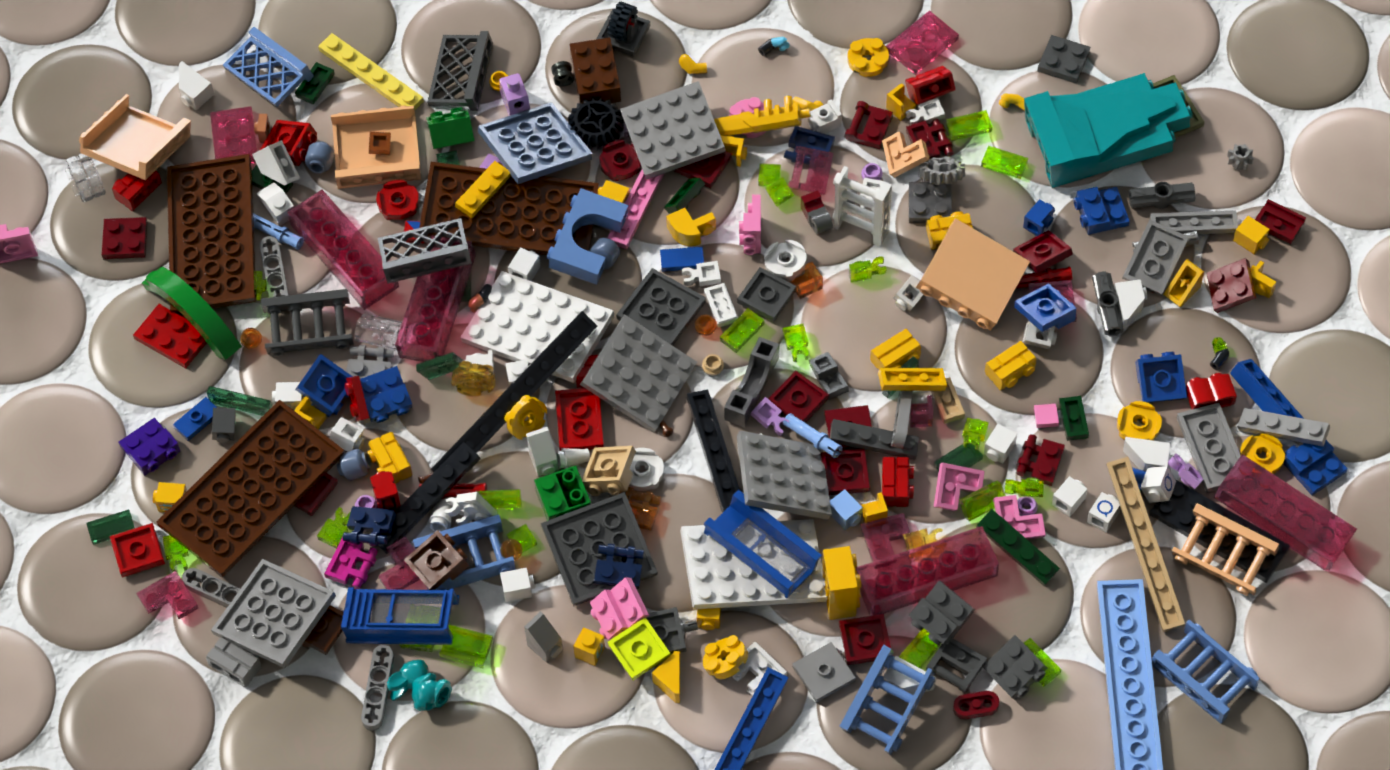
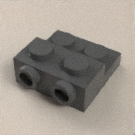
(941, 614)
(1015, 668)

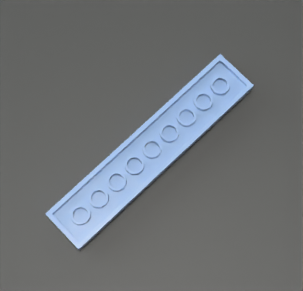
(1129, 675)

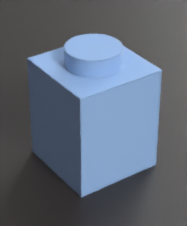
(846, 510)

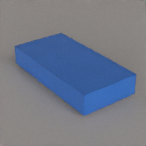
(681, 258)

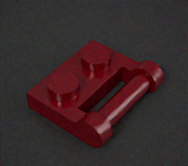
(875, 127)

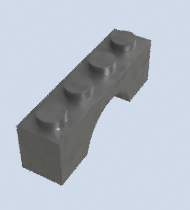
(745, 397)

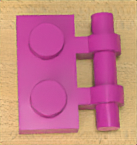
(344, 561)

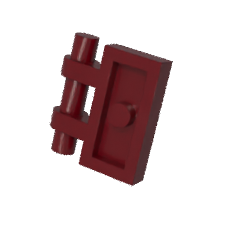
(922, 131)
(1047, 462)

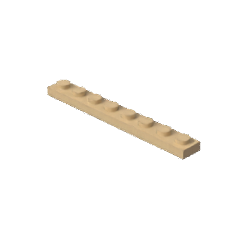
(1145, 544)

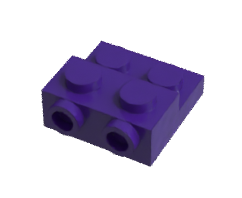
(150, 446)

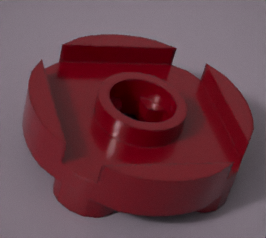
(615, 170)

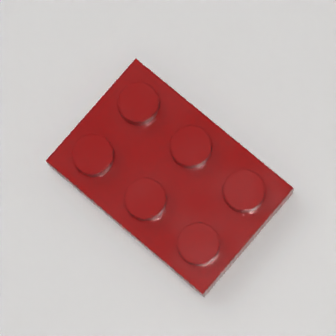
(170, 336)
(579, 419)

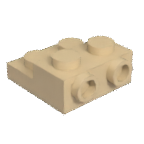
(609, 470)

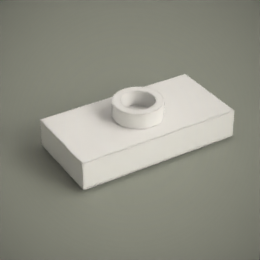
(720, 305)

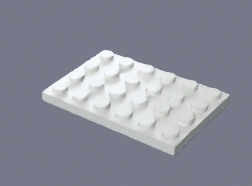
(526, 317)
(724, 580)

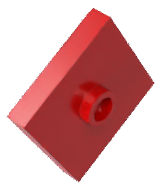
(137, 550)

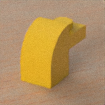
(689, 231)

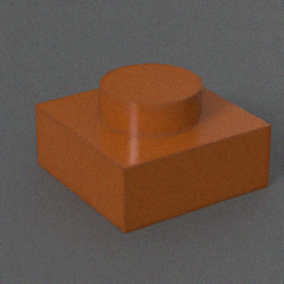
(379, 143)

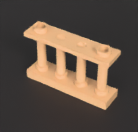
(1224, 527)

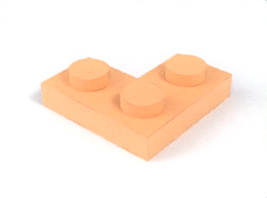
(902, 157)

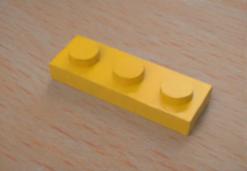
(483, 189)
(912, 379)

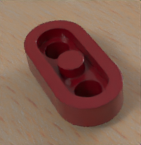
(974, 703)

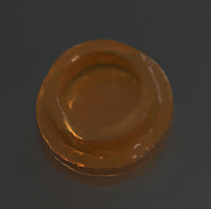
(705, 325)
(251, 338)
(511, 548)

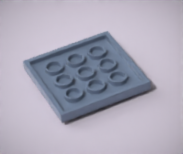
(534, 143)

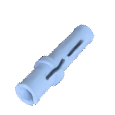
(282, 234)
(819, 439)

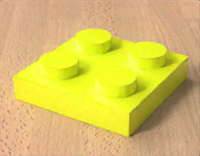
(639, 649)

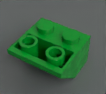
(450, 128)
(561, 492)

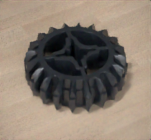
(599, 117)

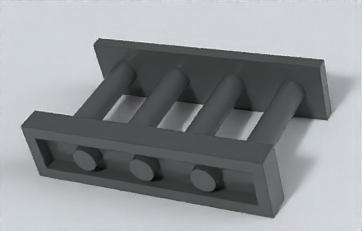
(295, 304)

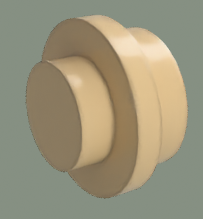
(712, 364)

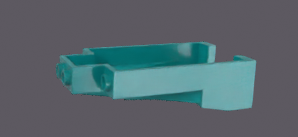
(1105, 127)

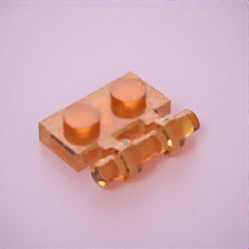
(644, 513)

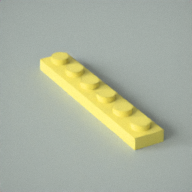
(369, 72)

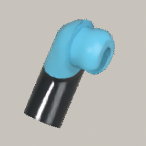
(772, 43)

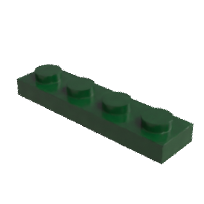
(1018, 547)

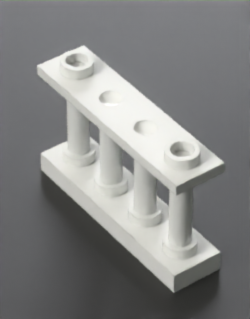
(880, 206)

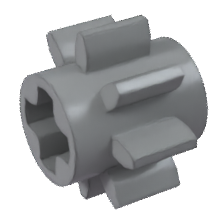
(1240, 156)

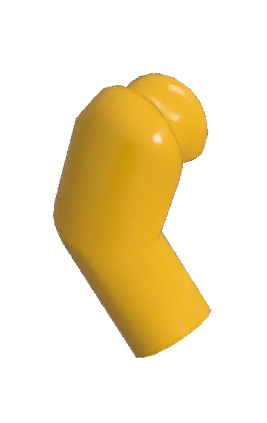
(690, 66)
(804, 104)

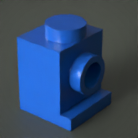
(1039, 217)

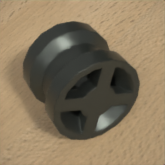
(562, 73)

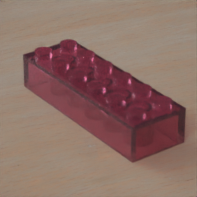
(341, 248)
(433, 310)
(1285, 513)
(913, 573)

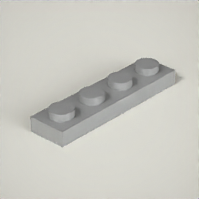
(1202, 222)
(1284, 427)

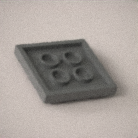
(662, 306)

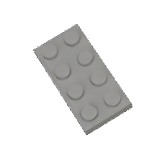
(1209, 443)

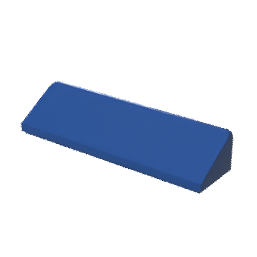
(1262, 389)

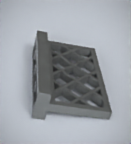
(477, 69)
(425, 262)

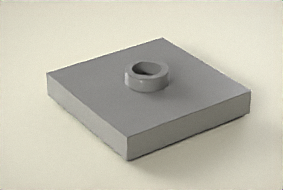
(823, 672)

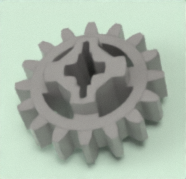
(942, 170)

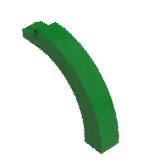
(194, 309)

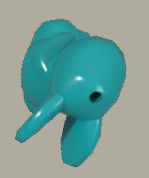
(426, 691)

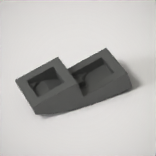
(828, 375)

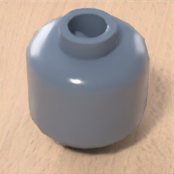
(319, 157)
(608, 249)
(354, 464)

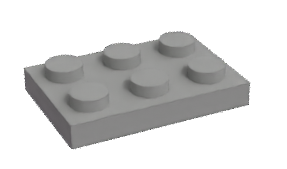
(1156, 257)

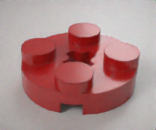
(400, 210)

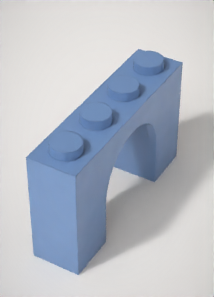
(586, 210)

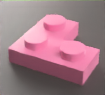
(952, 480)
(1029, 526)

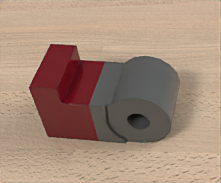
(816, 212)

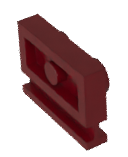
(1280, 221)

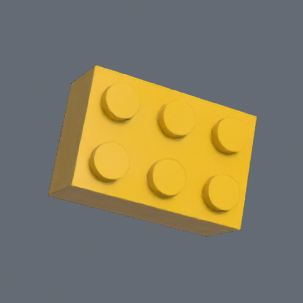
(841, 582)

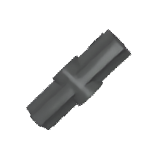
(1152, 195)
(1109, 314)

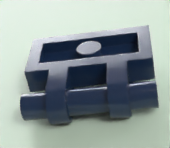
(808, 139)
(369, 520)
(611, 572)

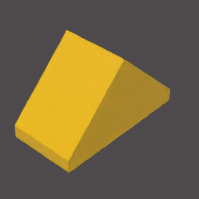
(1185, 283)
(668, 676)

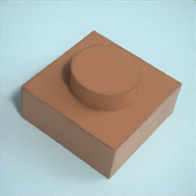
(262, 127)

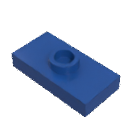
(195, 419)

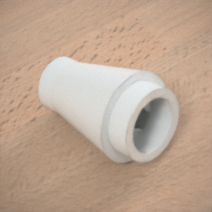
(571, 457)
(439, 519)

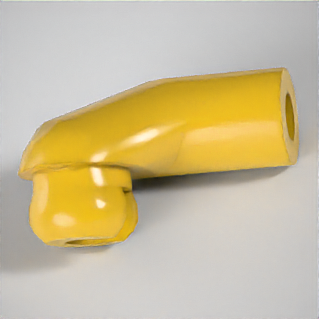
(1015, 99)

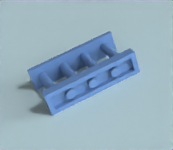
(469, 534)
(875, 680)
(1200, 692)

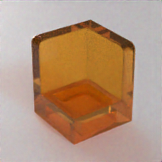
(808, 282)

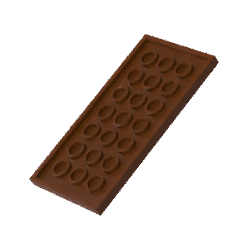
(513, 218)
(213, 229)
(250, 488)

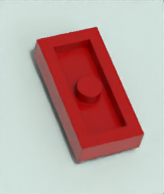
(354, 390)

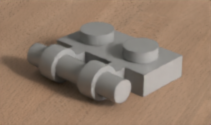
(364, 368)

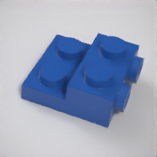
(1100, 209)
(1046, 308)
(1161, 377)
(324, 385)
(385, 395)
(1314, 465)

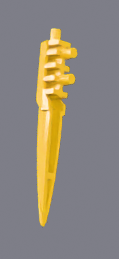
(763, 120)

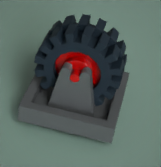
(625, 29)

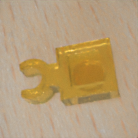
(920, 538)

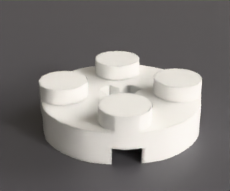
(789, 269)
(654, 473)

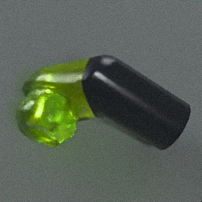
(1221, 353)

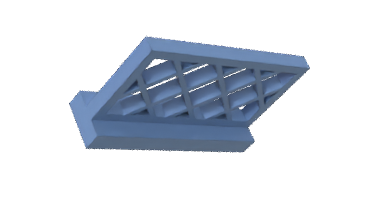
(275, 52)

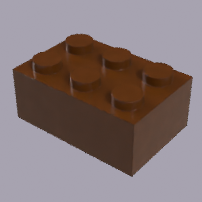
(595, 70)

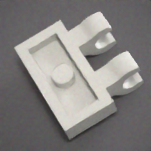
(471, 506)
(757, 663)

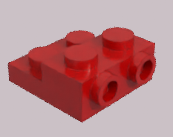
(295, 137)

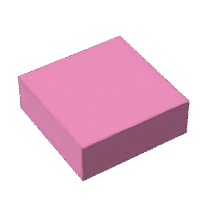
(1046, 415)

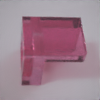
(922, 414)

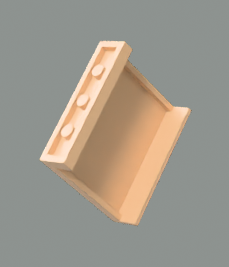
(133, 139)
(351, 147)
(972, 275)

